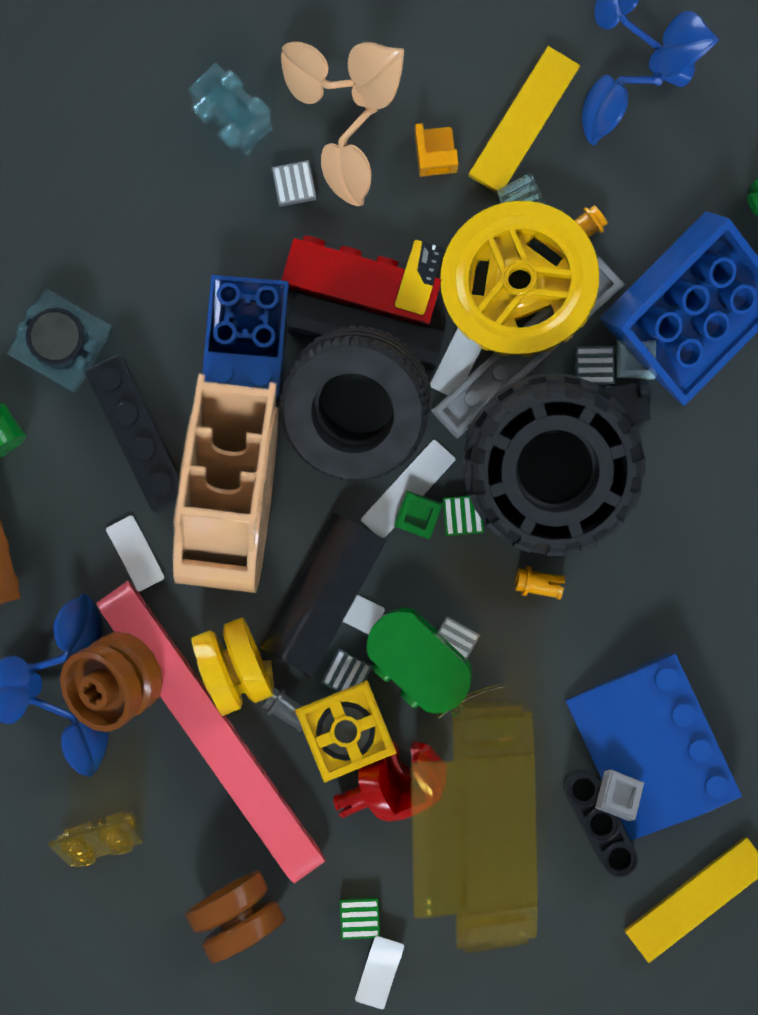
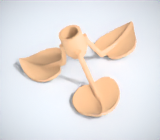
(374, 79)

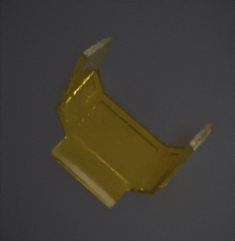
(479, 829)

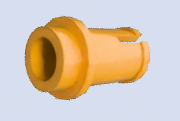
(591, 221)
(539, 583)

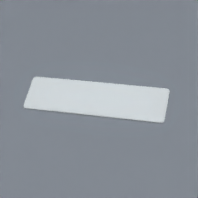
(416, 478)

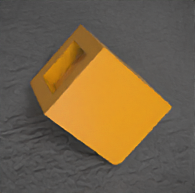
(435, 151)

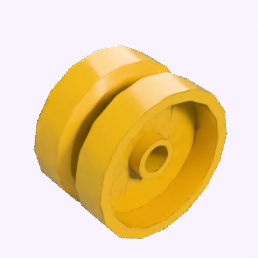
(227, 668)

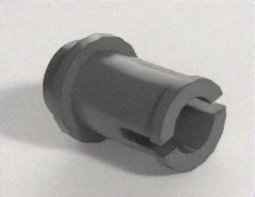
(283, 708)

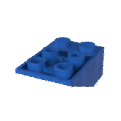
(246, 332)

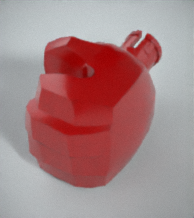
(385, 786)

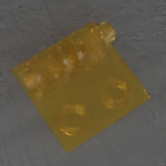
(83, 846)

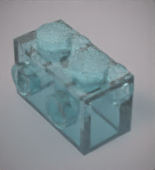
(221, 99)

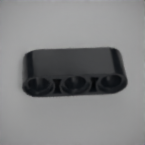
(603, 841)

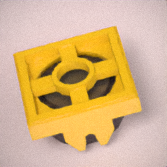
(345, 731)

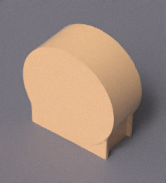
(226, 487)

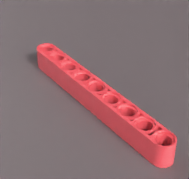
(216, 737)

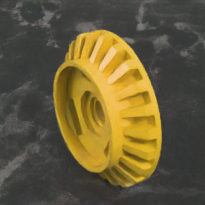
(502, 238)

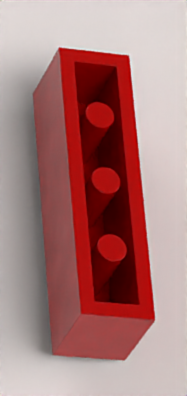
(351, 279)

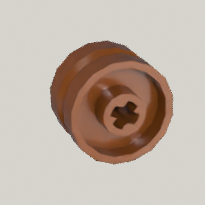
(111, 681)
(237, 921)

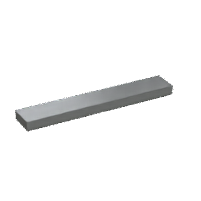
(498, 371)

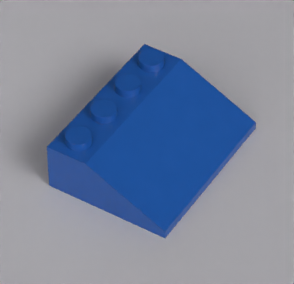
(694, 304)
(657, 734)

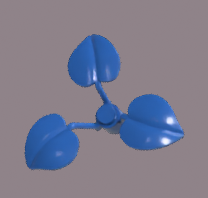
(684, 43)
(74, 629)

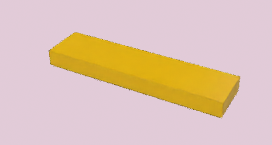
(524, 120)
(695, 900)

